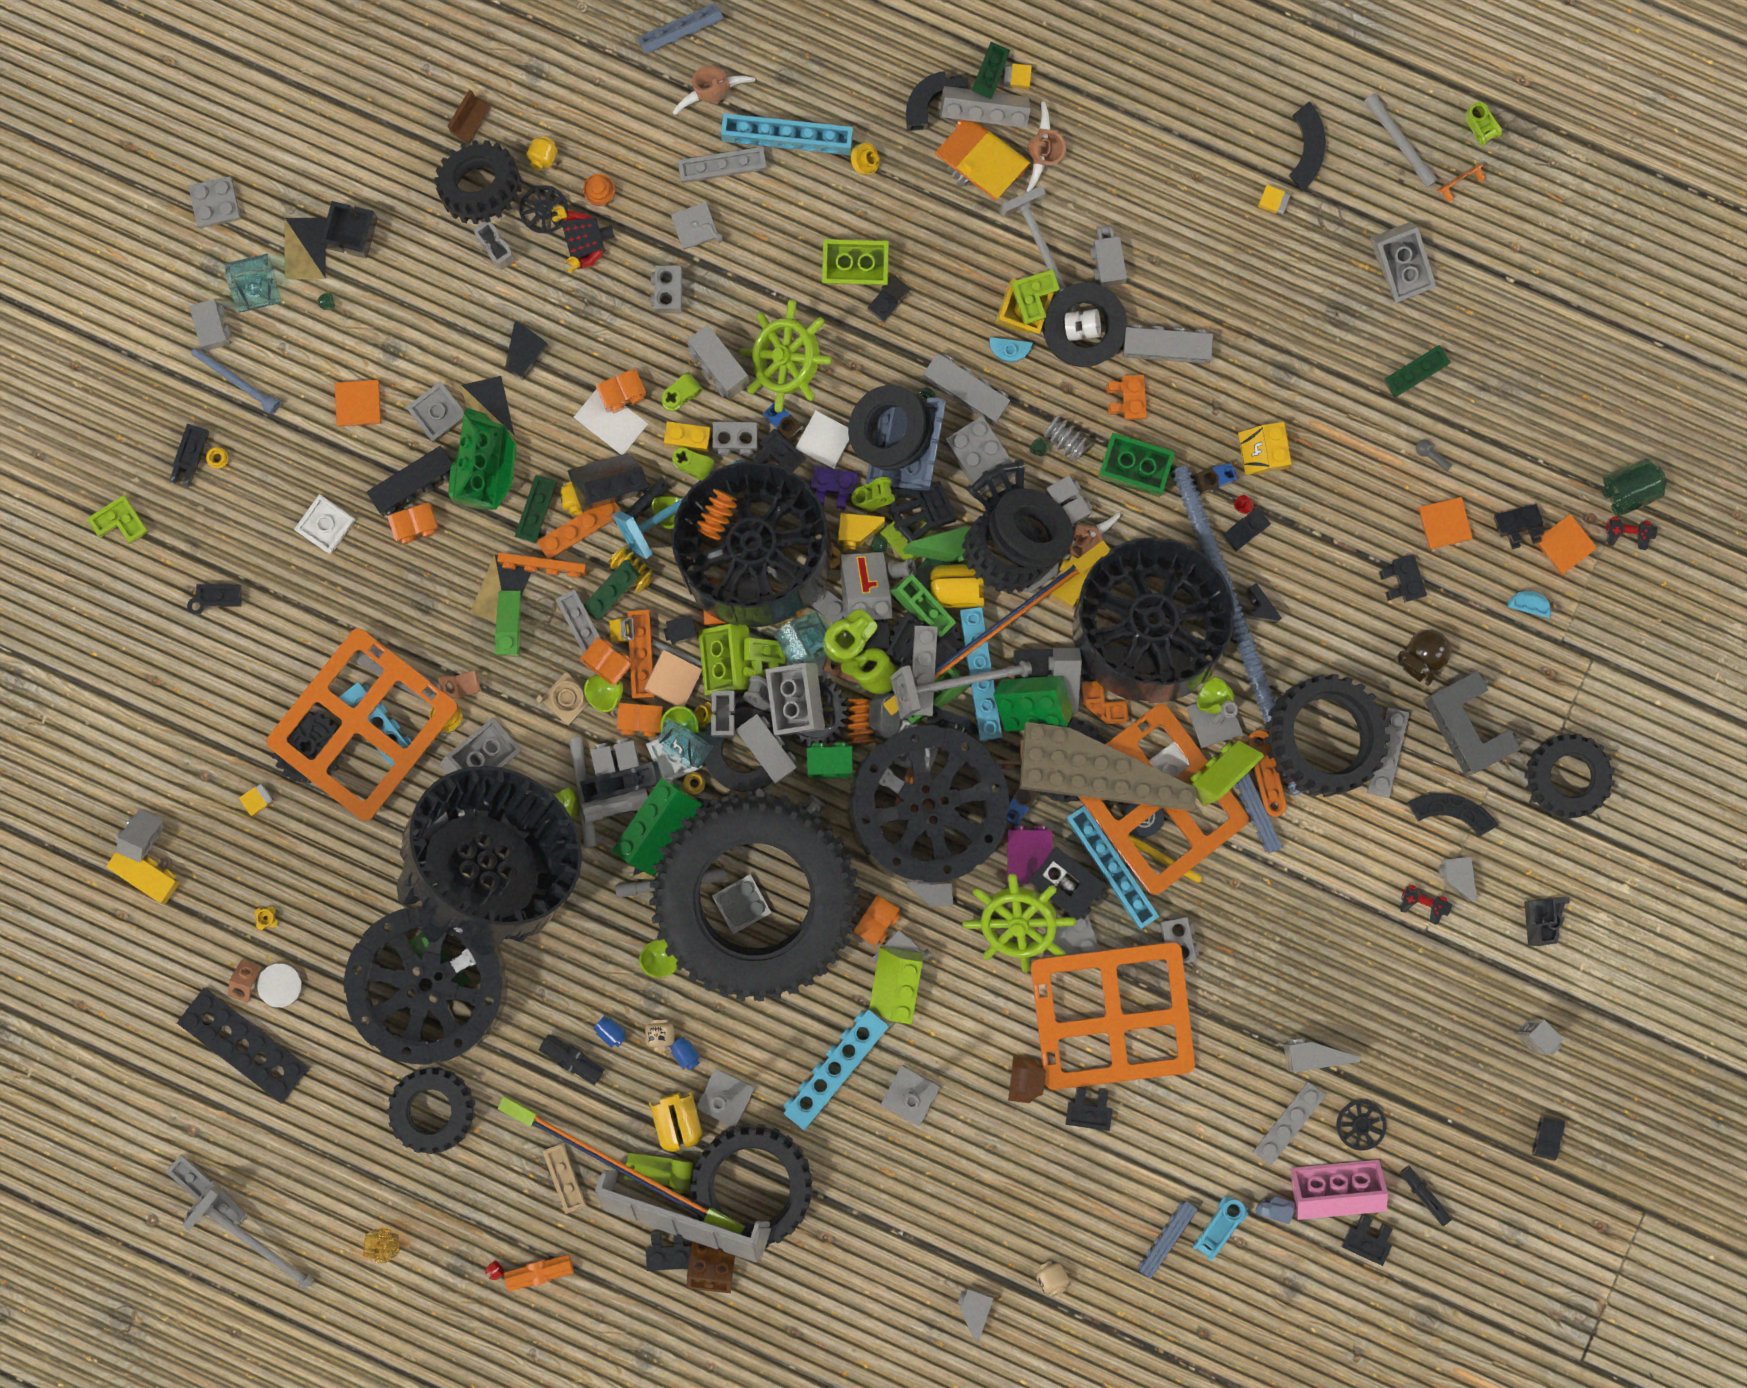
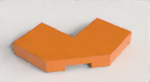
(1107, 712)

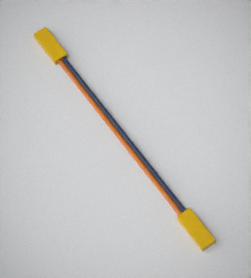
(1081, 565)

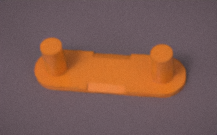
(1445, 188)

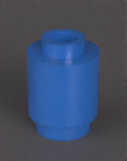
(610, 1031)
(685, 1054)

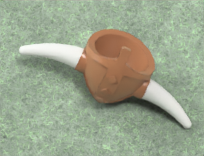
(710, 85)
(1045, 147)
(1088, 536)

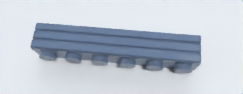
(1258, 814)
(1165, 1242)

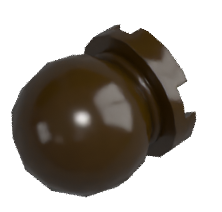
(1425, 653)

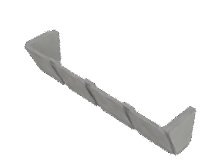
(674, 1223)

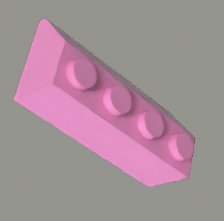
(1339, 1189)

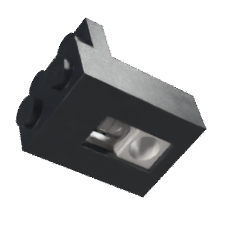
(1088, 890)

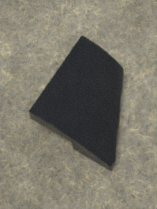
(523, 350)
(1544, 920)

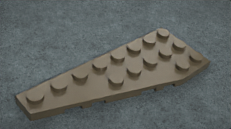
(1076, 765)

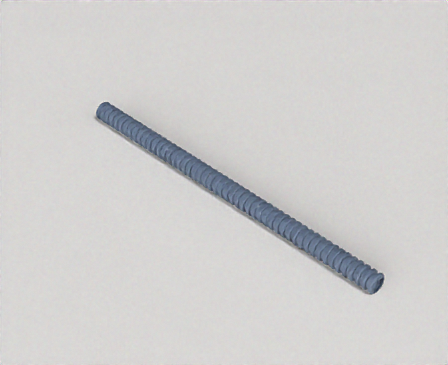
(1240, 629)

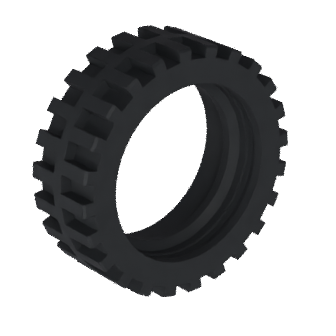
(1368, 720)
(768, 1140)

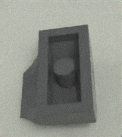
(880, 719)

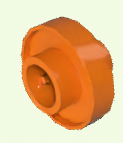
(599, 190)

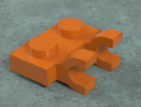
(1133, 397)

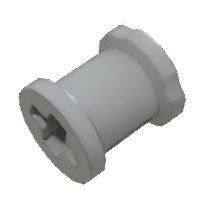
(901, 569)
(814, 804)

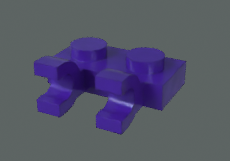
(834, 481)

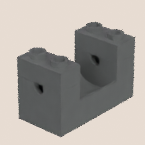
(1458, 730)

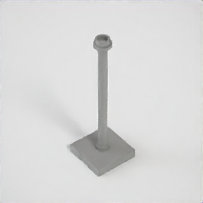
(1023, 205)
(907, 693)
(1215, 728)
(910, 1095)
(725, 1098)
(204, 1207)

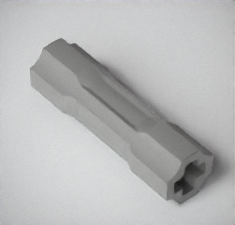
(628, 802)

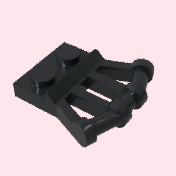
(987, 478)
(934, 507)

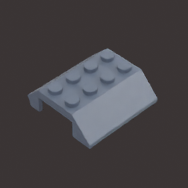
(890, 430)

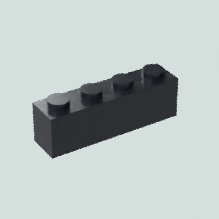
(411, 482)

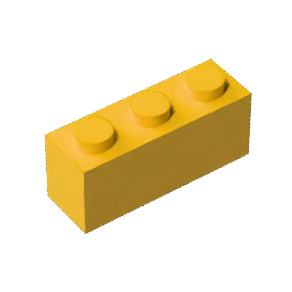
(145, 876)

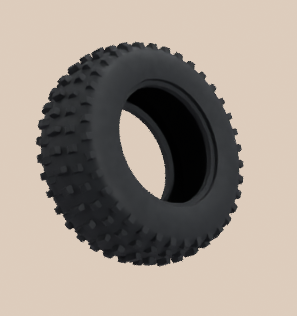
(740, 968)

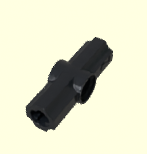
(571, 1059)

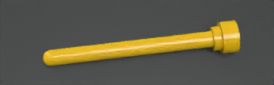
(1161, 857)

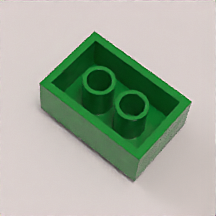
(1136, 465)
(1033, 701)
(829, 761)

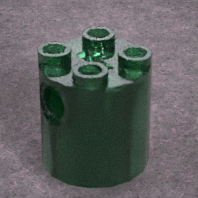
(1634, 486)

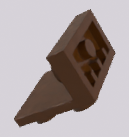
(710, 1269)

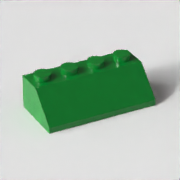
(653, 824)

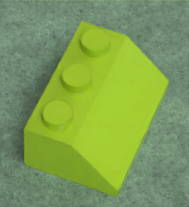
(855, 262)
(724, 658)
(1224, 771)
(896, 984)

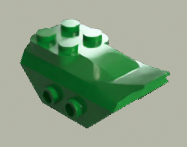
(483, 463)

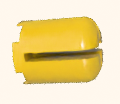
(956, 587)
(666, 1124)

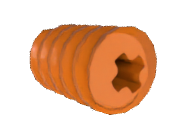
(717, 514)
(861, 722)

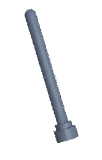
(269, 403)

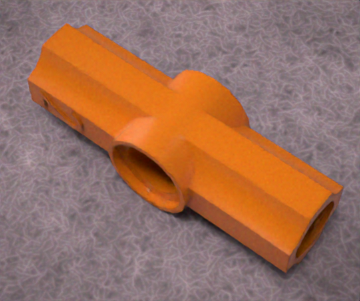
(538, 1272)

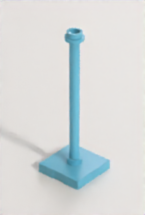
(634, 533)

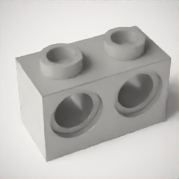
(671, 289)
(735, 431)
(1184, 940)

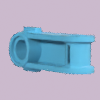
(1220, 1227)

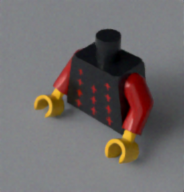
(582, 238)

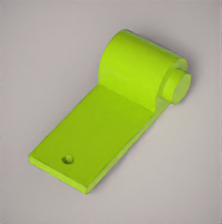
(663, 1170)

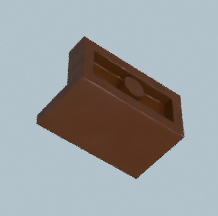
(468, 117)

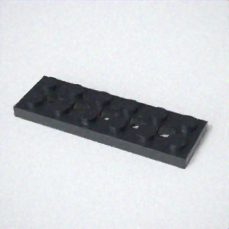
(228, 1048)

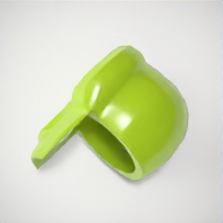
(840, 644)
(878, 679)

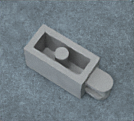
(1108, 258)

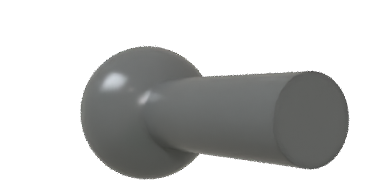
(1425, 448)

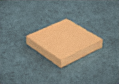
(672, 679)

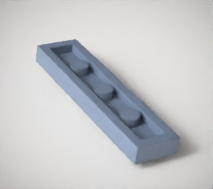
(676, 29)

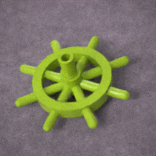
(785, 356)
(1019, 922)

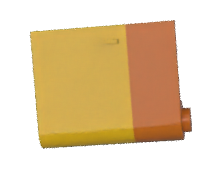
(982, 158)

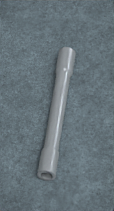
(1380, 112)
(578, 755)
(634, 888)

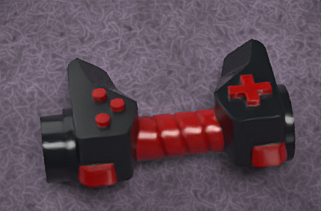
(1644, 532)
(1439, 905)

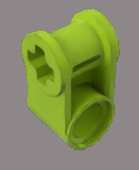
(1482, 125)
(683, 390)
(696, 465)
(873, 494)

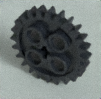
(836, 716)

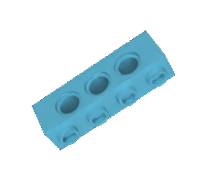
(390, 727)

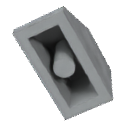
(1459, 876)
(975, 1309)

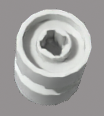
(1090, 323)

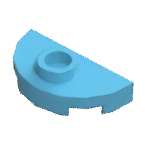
(1009, 350)
(1530, 602)

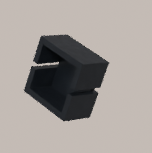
(349, 232)

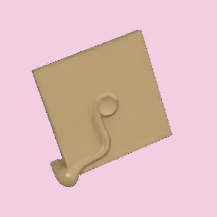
(565, 698)

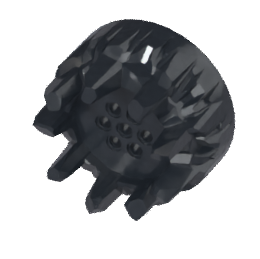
(509, 818)

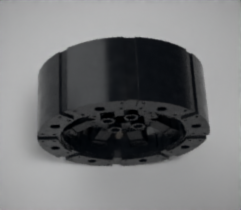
(760, 484)
(1161, 560)
(882, 851)
(377, 1034)

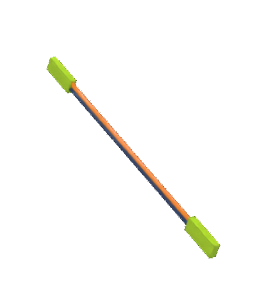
(529, 1116)

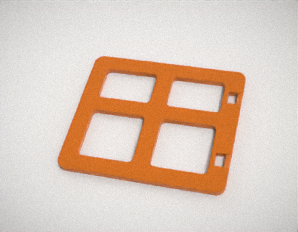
(357, 721)
(1118, 831)
(1114, 1021)

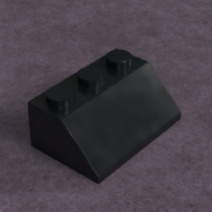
(608, 481)

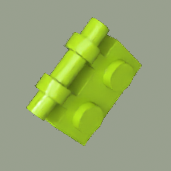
(759, 652)

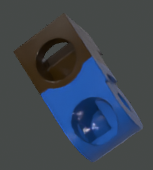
(784, 423)
(1215, 478)
(1020, 804)

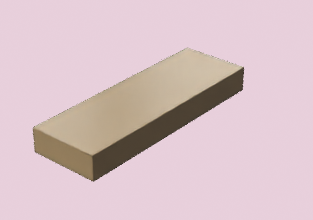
(564, 1178)

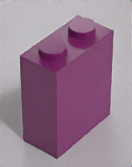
(1027, 851)

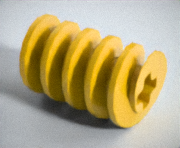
(620, 556)

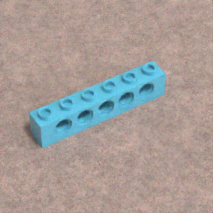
(787, 134)
(978, 662)
(1112, 867)
(803, 1117)

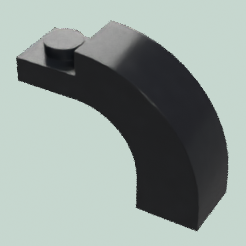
(924, 94)
(620, 783)

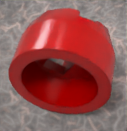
(1243, 504)
(495, 1270)

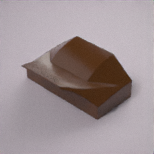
(1026, 1080)

